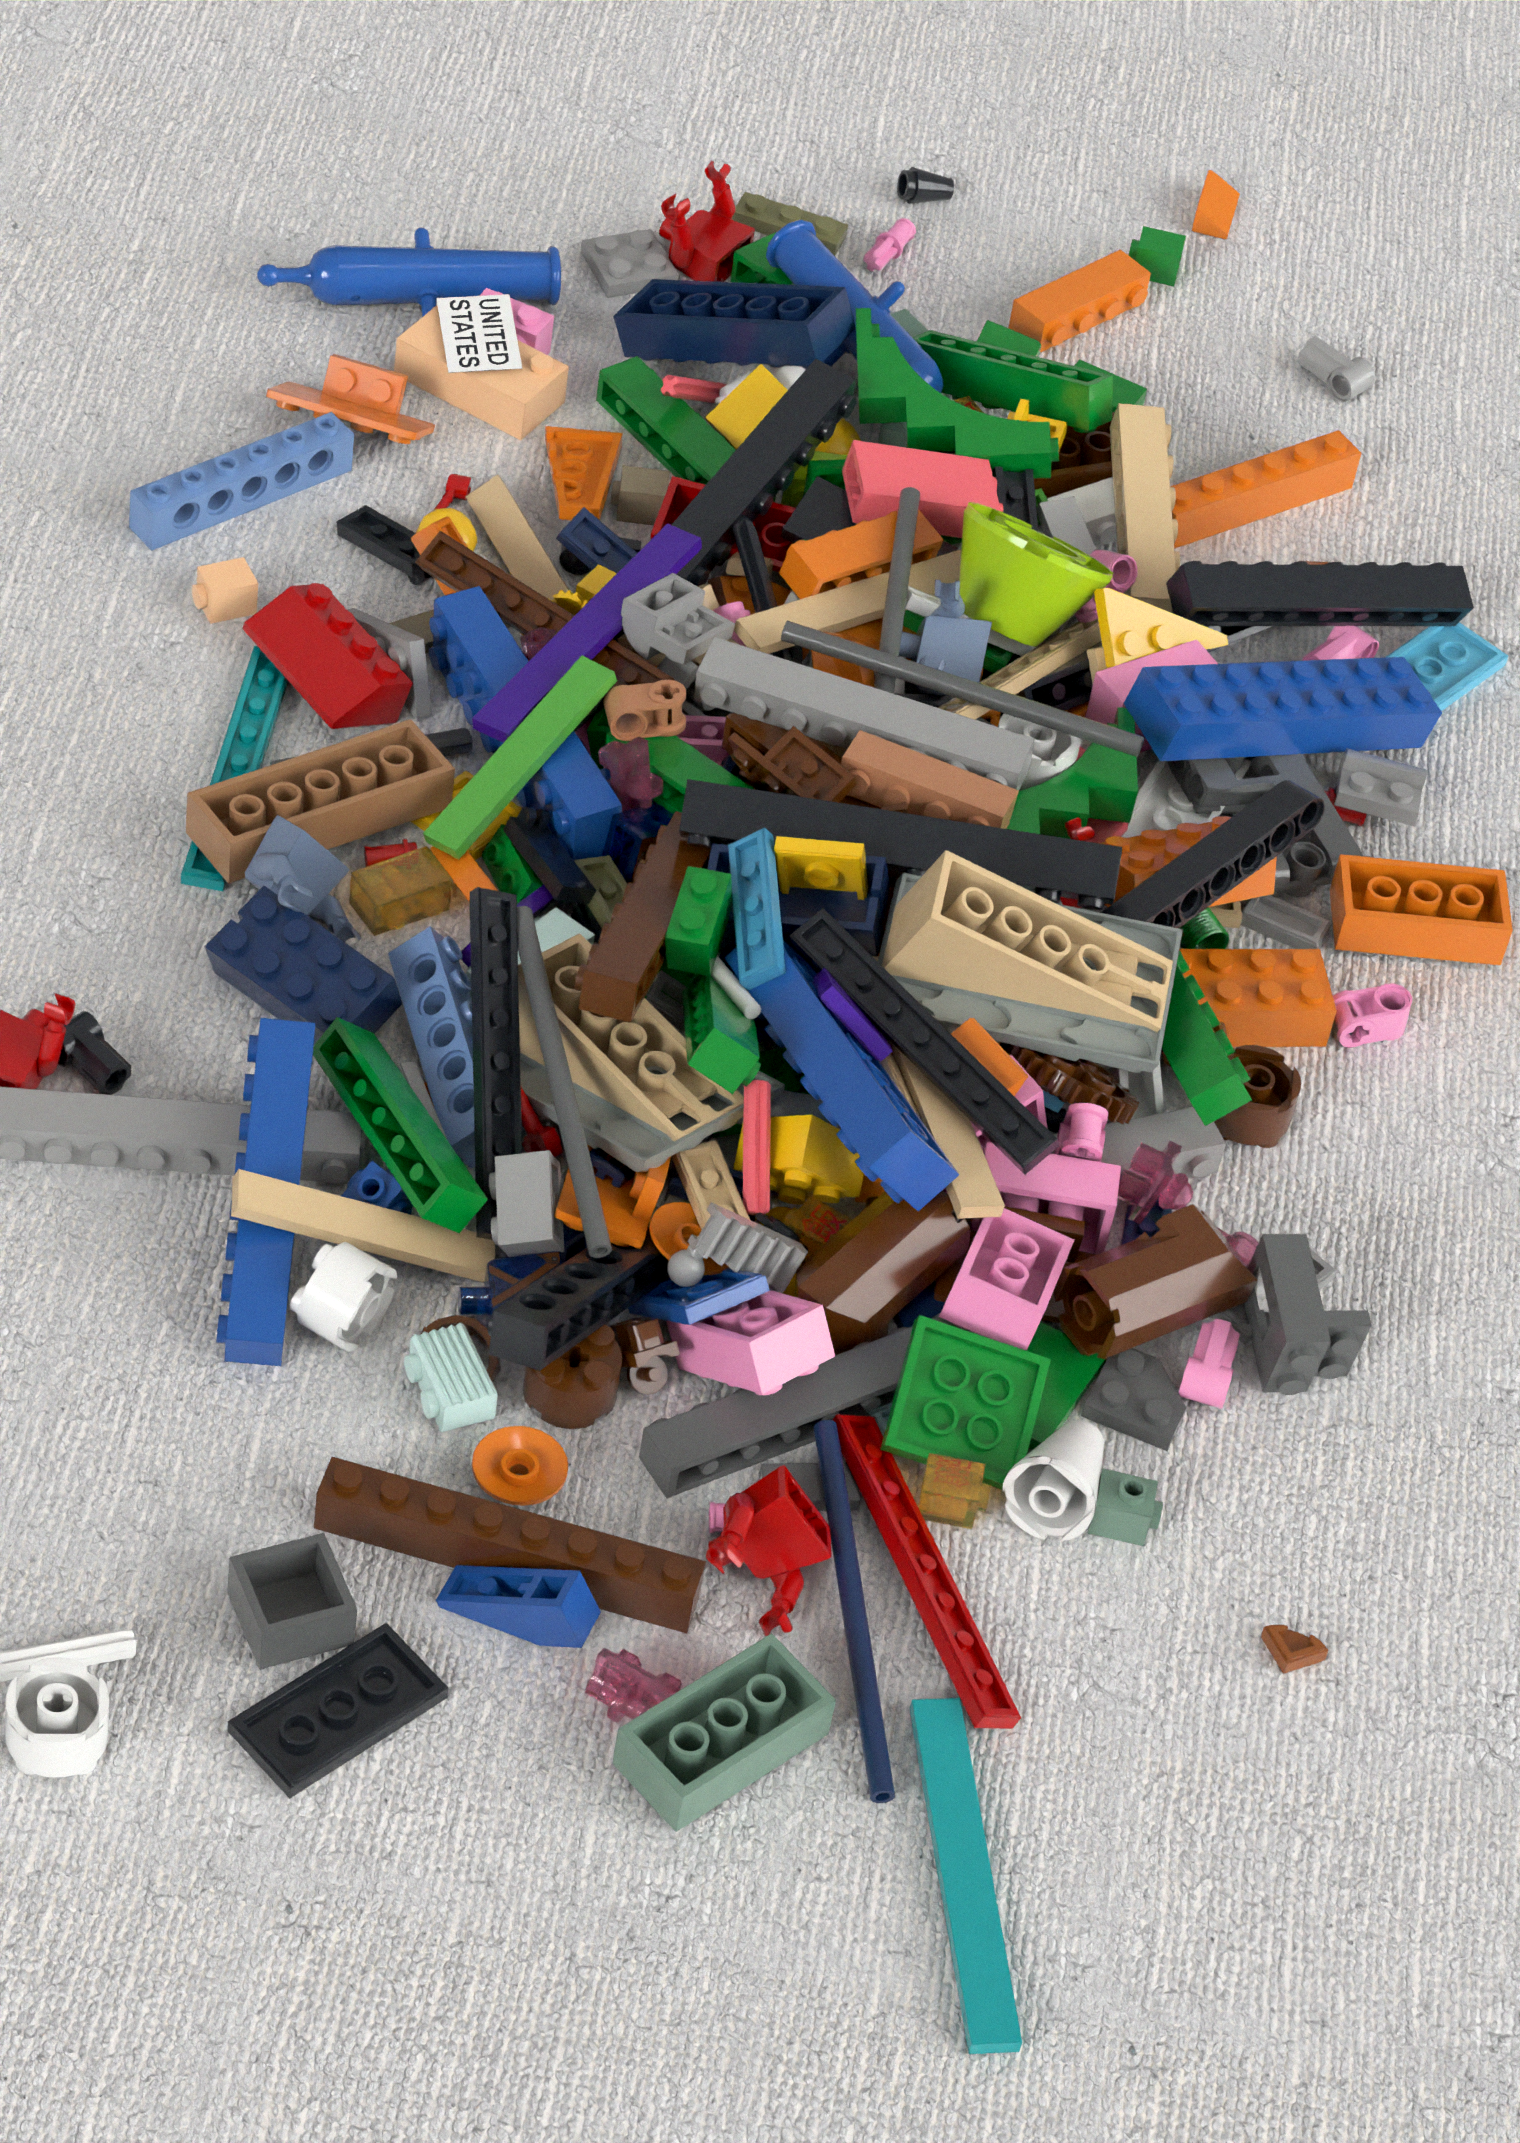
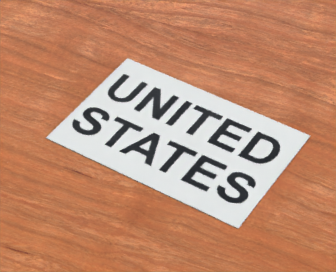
(479, 333)

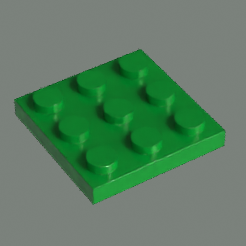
(965, 1399)

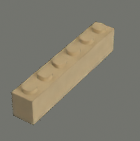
(1145, 499)

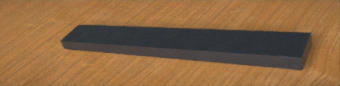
(494, 1038)
(926, 1042)

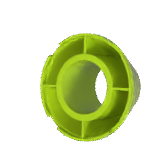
(1022, 576)

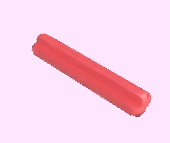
(691, 388)
(756, 1147)

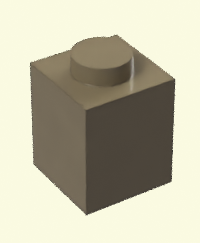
(639, 494)

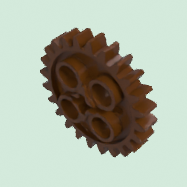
(1077, 1082)

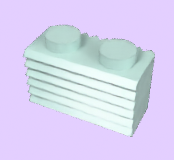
(451, 1378)

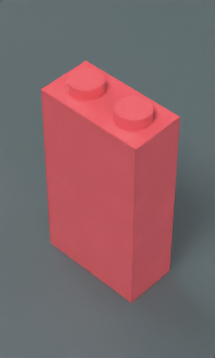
(945, 481)

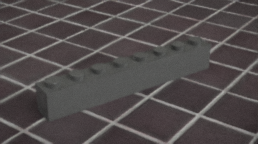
(752, 1428)

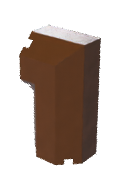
(880, 1265)
(1151, 1285)

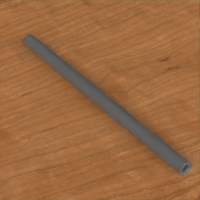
(898, 581)
(962, 688)
(561, 1086)

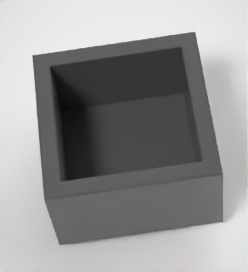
(291, 1601)

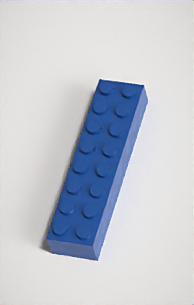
(477, 662)
(1281, 708)
(852, 1085)

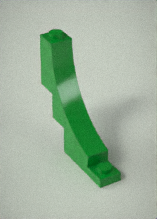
(895, 393)
(1095, 786)

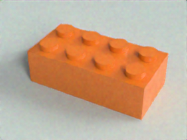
(1155, 849)
(1420, 909)
(1266, 994)

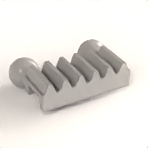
(740, 1246)

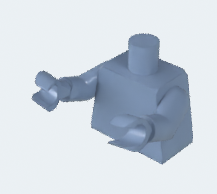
(947, 640)
(301, 875)

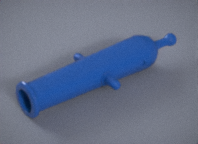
(811, 263)
(421, 274)

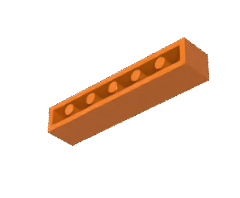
(1264, 486)

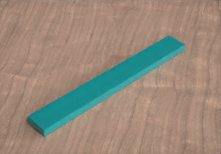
(242, 748)
(965, 1877)

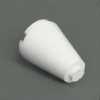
(1057, 1483)

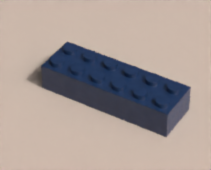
(734, 322)

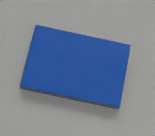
(701, 1300)

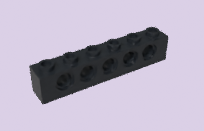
(573, 1303)

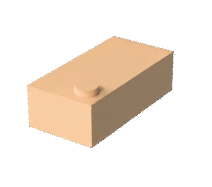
(503, 398)

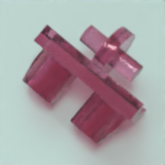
(631, 773)
(1159, 1183)
(626, 1686)

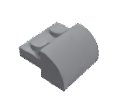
(672, 620)
(1379, 787)

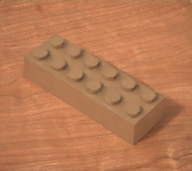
(326, 792)

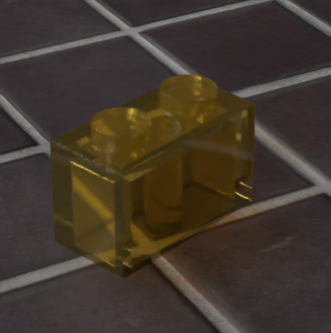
(400, 891)

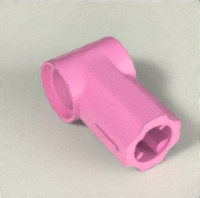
(1345, 643)
(1209, 1369)

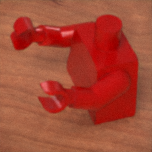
(707, 240)
(33, 1044)
(775, 1534)

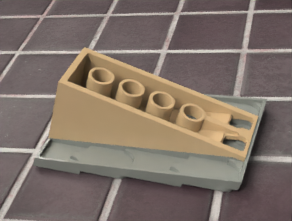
(1031, 967)
(627, 1077)

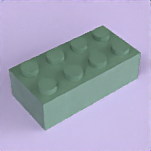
(723, 1732)

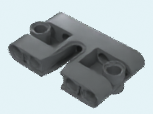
(1307, 861)

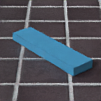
(756, 909)

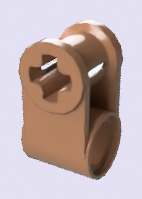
(644, 711)

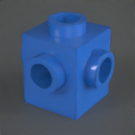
(378, 1188)

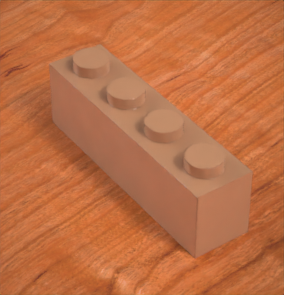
(929, 786)

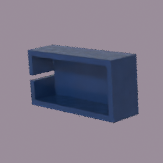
(858, 917)
(300, 968)

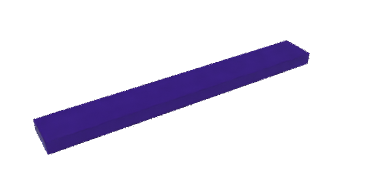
(585, 633)

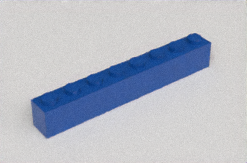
(274, 1148)

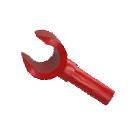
(456, 487)

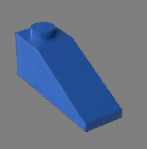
(528, 1603)

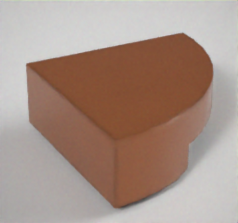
(1292, 1648)

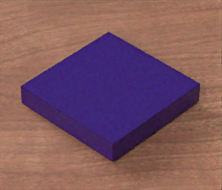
(851, 1016)

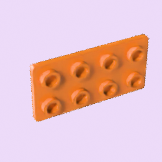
(359, 394)
(624, 1208)

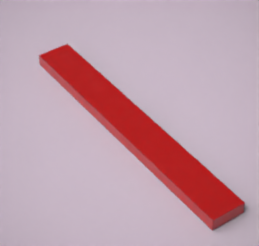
(926, 1574)

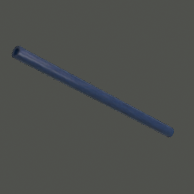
(854, 1613)

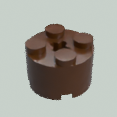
(1273, 1095)
(578, 1383)

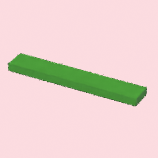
(519, 757)

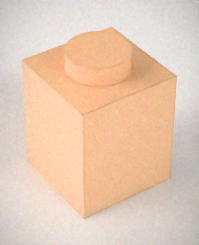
(226, 590)

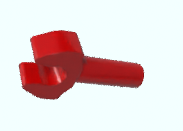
(538, 1136)

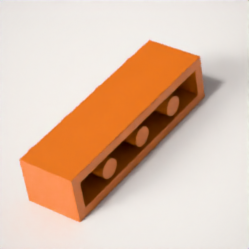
(1080, 300)
(852, 554)

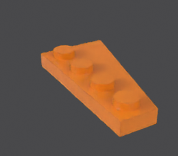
(581, 468)

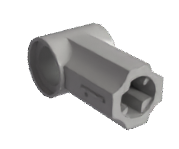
(1341, 375)

